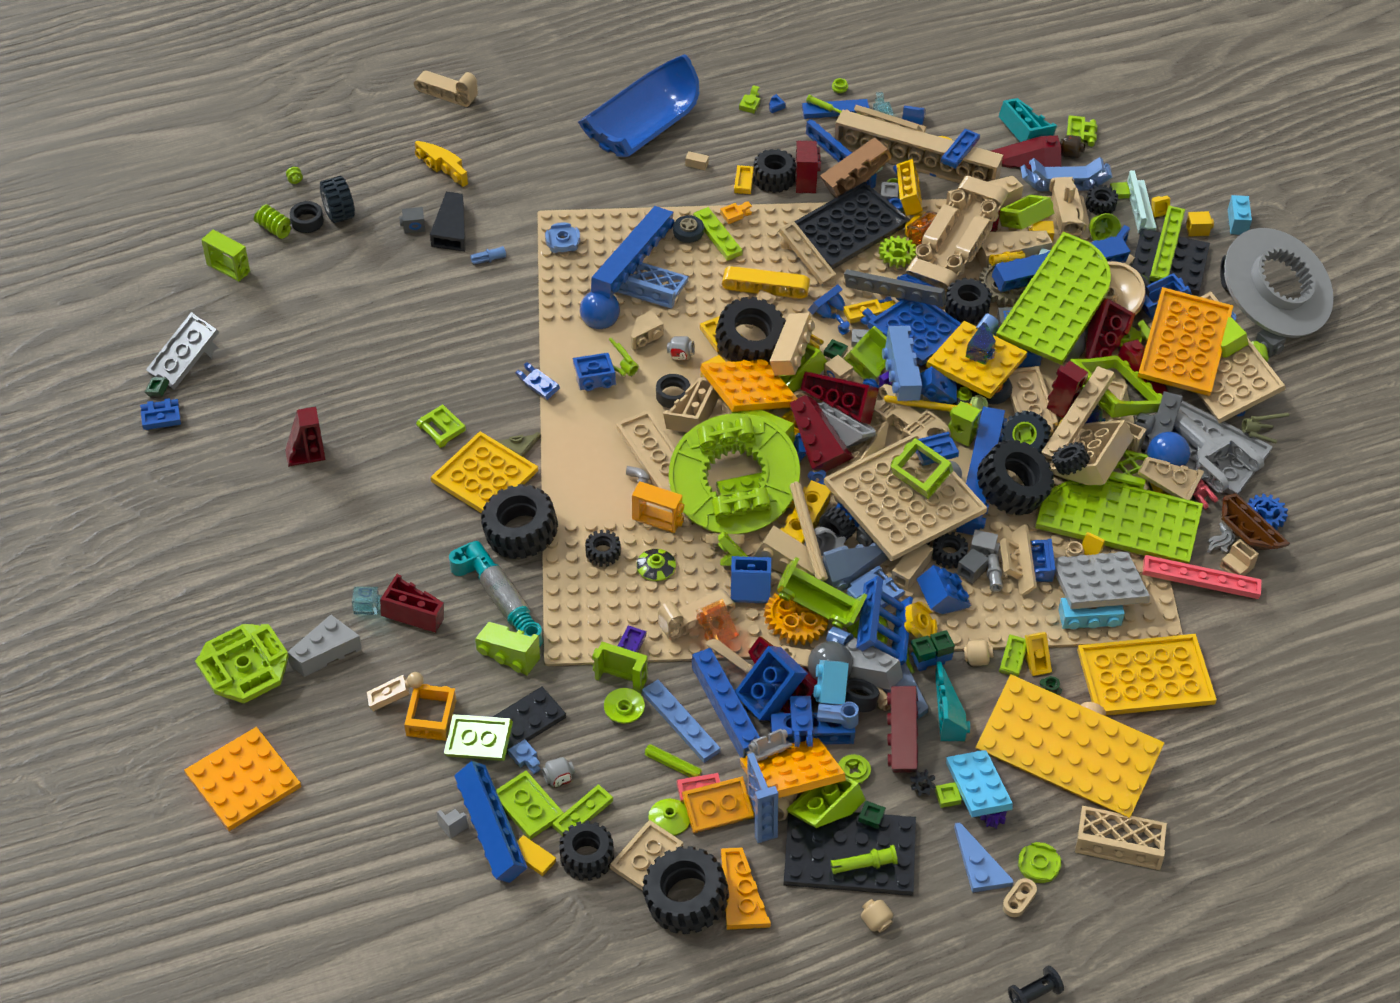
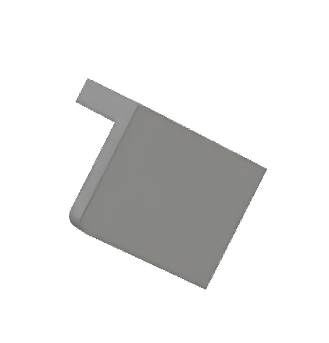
(452, 823)

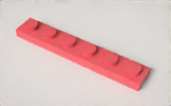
(1202, 577)

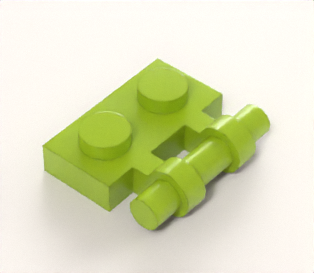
(1077, 125)

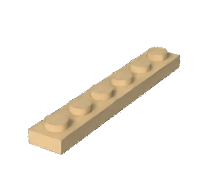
(1079, 411)

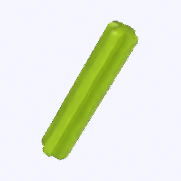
(672, 761)

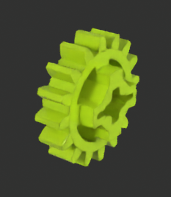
(897, 251)

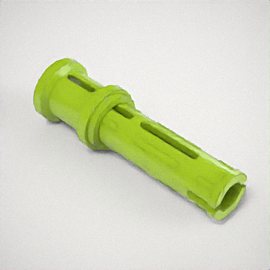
(874, 858)

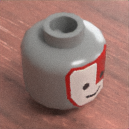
(681, 348)
(558, 772)

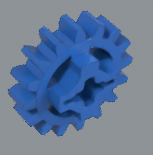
(1270, 510)

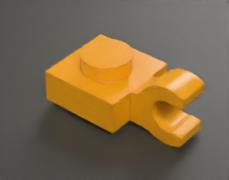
(734, 212)

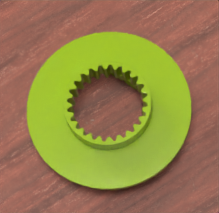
(743, 510)

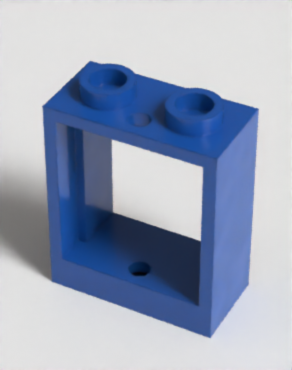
(1169, 282)

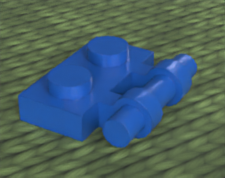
(160, 414)

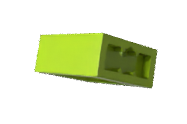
(1026, 211)
(215, 245)
(935, 480)

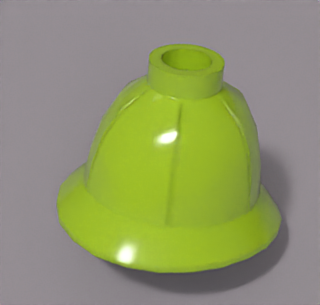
(1104, 226)

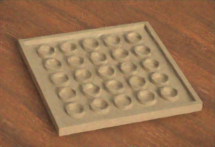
(895, 512)

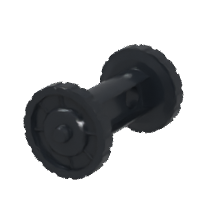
(1037, 988)

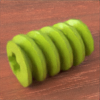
(273, 221)

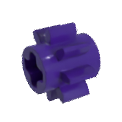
(994, 819)

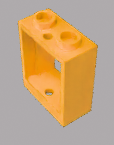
(653, 516)
(425, 728)

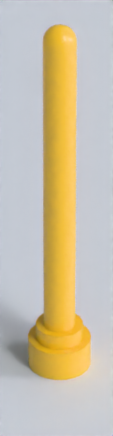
(921, 403)

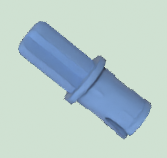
(488, 255)

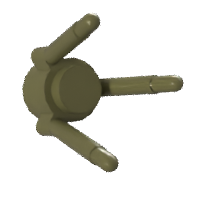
(1253, 425)

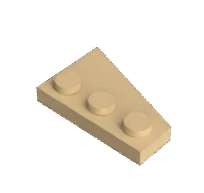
(1173, 479)

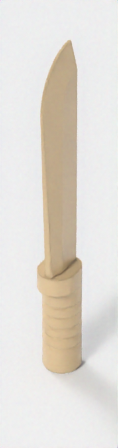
(727, 653)

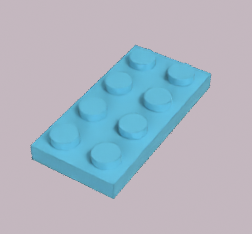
(979, 783)

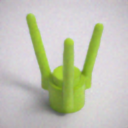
(628, 365)

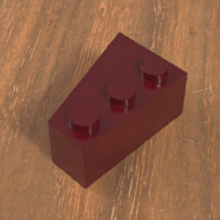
(807, 166)
(305, 439)
(411, 606)

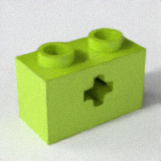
(964, 423)

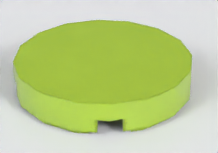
(1039, 862)

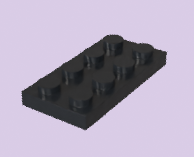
(532, 716)

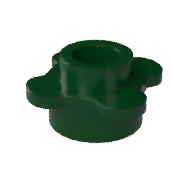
(1051, 682)

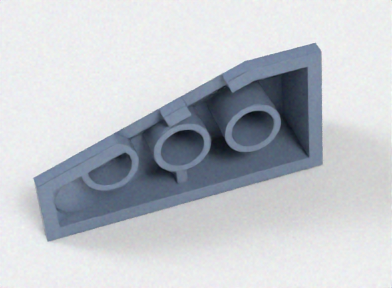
(847, 564)

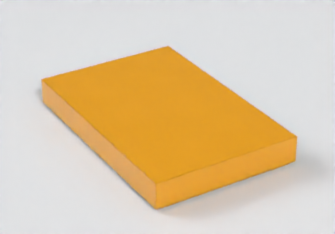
(717, 805)

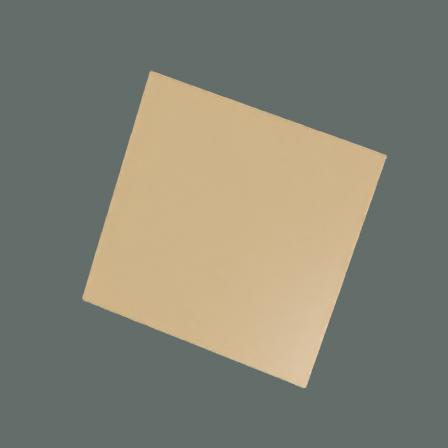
(588, 458)

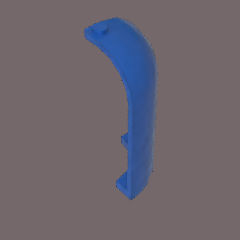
(644, 108)

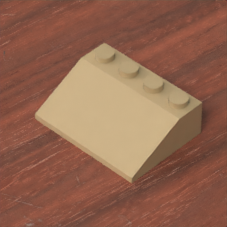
(1105, 446)

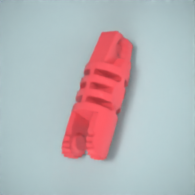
(1202, 491)

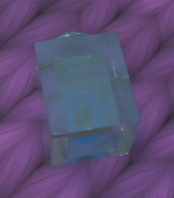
(366, 600)

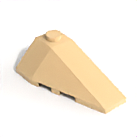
(868, 447)

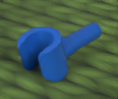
(843, 327)

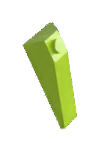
(811, 361)

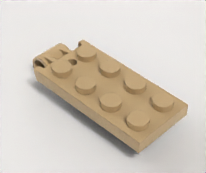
(1031, 394)

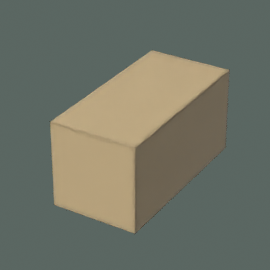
(697, 160)

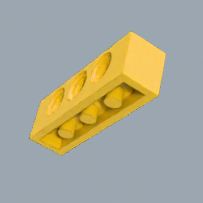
(909, 187)
(817, 500)

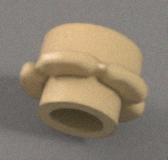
(1074, 546)

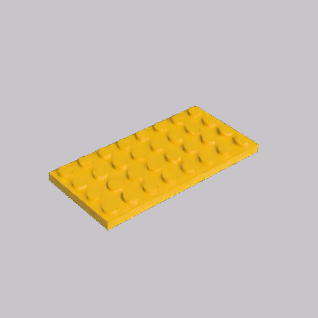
(1070, 746)

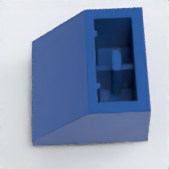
(750, 579)
(943, 590)

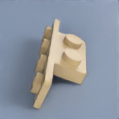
(1018, 559)

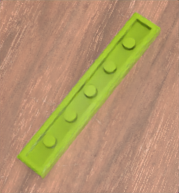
(1167, 243)

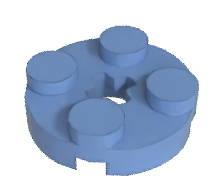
(558, 244)

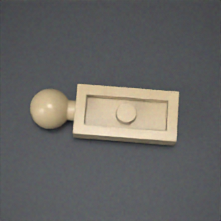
(393, 690)

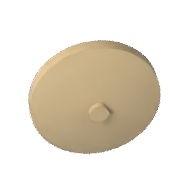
(1126, 287)

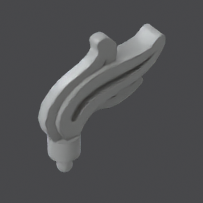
(1223, 541)

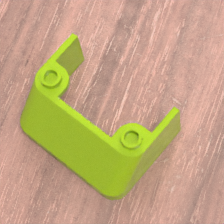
(819, 596)

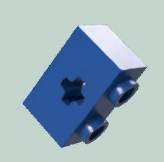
(938, 387)

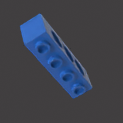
(822, 730)

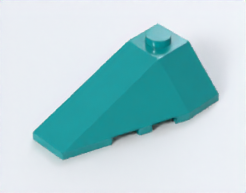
(950, 710)

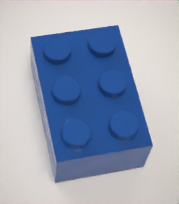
(770, 682)

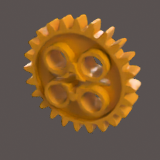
(793, 621)

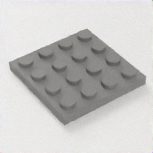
(1100, 580)

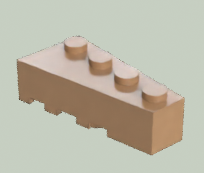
(856, 167)

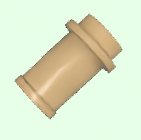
(882, 700)

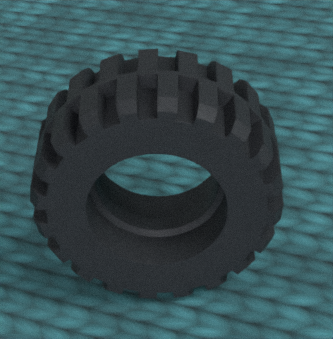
(754, 313)
(1025, 463)
(514, 503)
(693, 913)

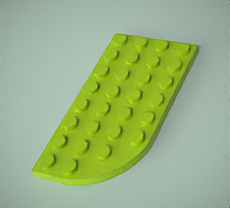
(1057, 307)
(1124, 518)

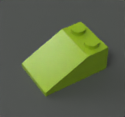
(828, 803)

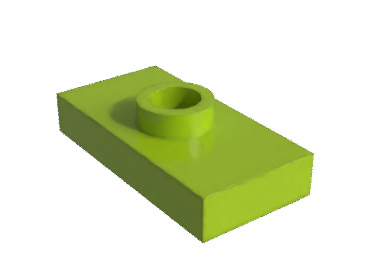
(1013, 656)

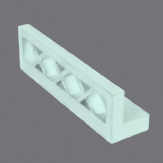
(1140, 203)

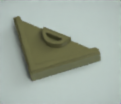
(521, 444)

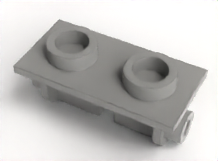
(776, 744)

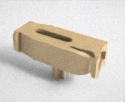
(1067, 206)

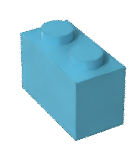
(1239, 214)
(831, 682)

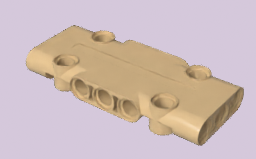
(957, 232)

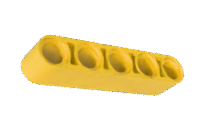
(769, 281)

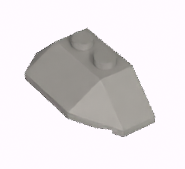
(847, 427)

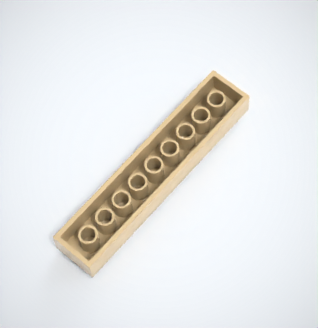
(907, 144)

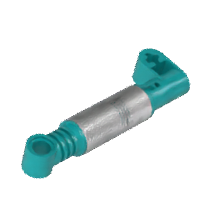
(496, 585)

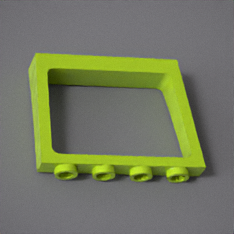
(1112, 404)

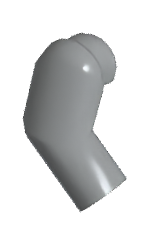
(637, 472)

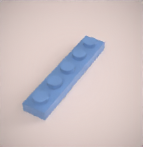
(681, 721)

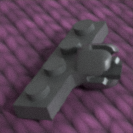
(1164, 419)

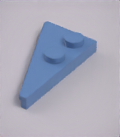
(980, 867)

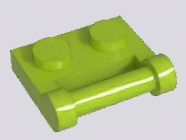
(445, 421)

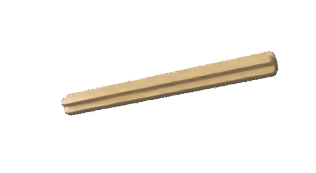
(808, 531)

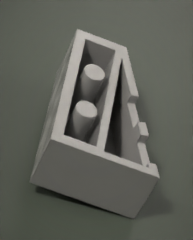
(323, 645)

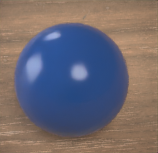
(599, 310)
(1169, 448)

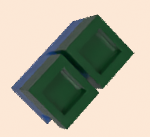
(932, 649)

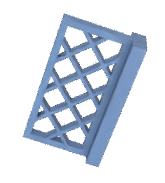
(649, 291)
(763, 802)

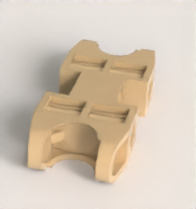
(906, 418)

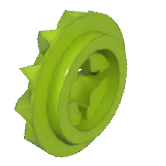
(852, 761)

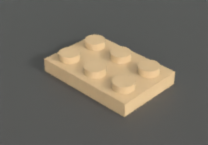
(642, 851)

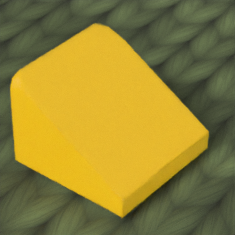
(1092, 544)

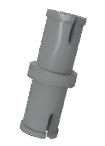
(994, 573)

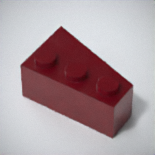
(1066, 388)

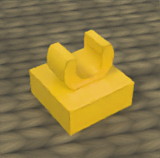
(1160, 205)

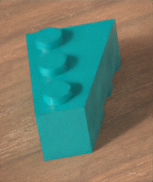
(1023, 121)

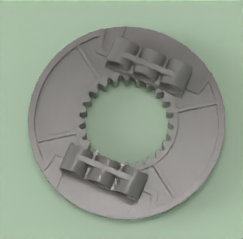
(1259, 301)

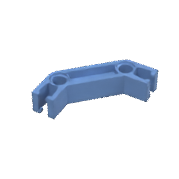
(1084, 176)

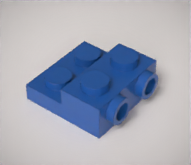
(594, 371)

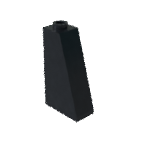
(449, 225)

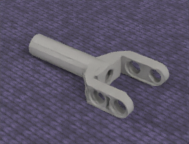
(1212, 449)

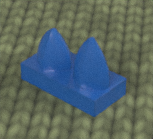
(833, 298)

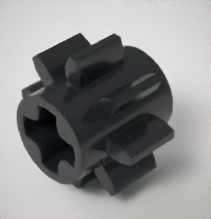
(919, 777)

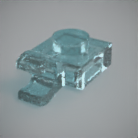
(882, 106)

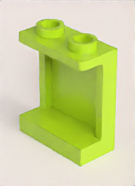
(867, 354)
(621, 663)

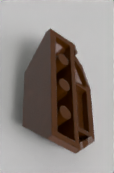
(1250, 525)

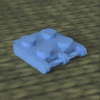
(856, 587)

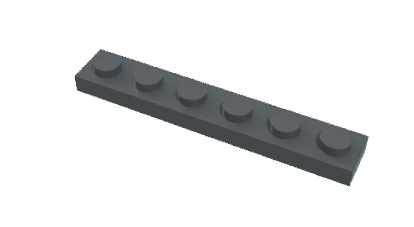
(895, 288)

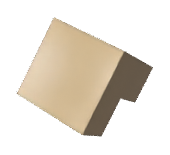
(1240, 559)

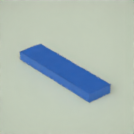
(814, 111)

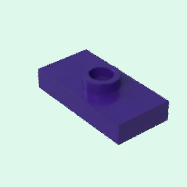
(632, 639)

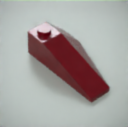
(1043, 148)
(1133, 353)

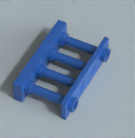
(870, 624)

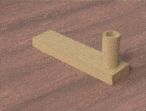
(805, 250)

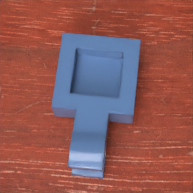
(523, 755)

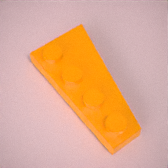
(744, 905)

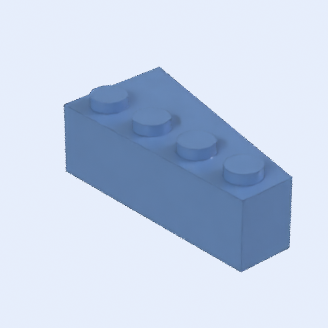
(902, 364)

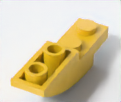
(442, 159)

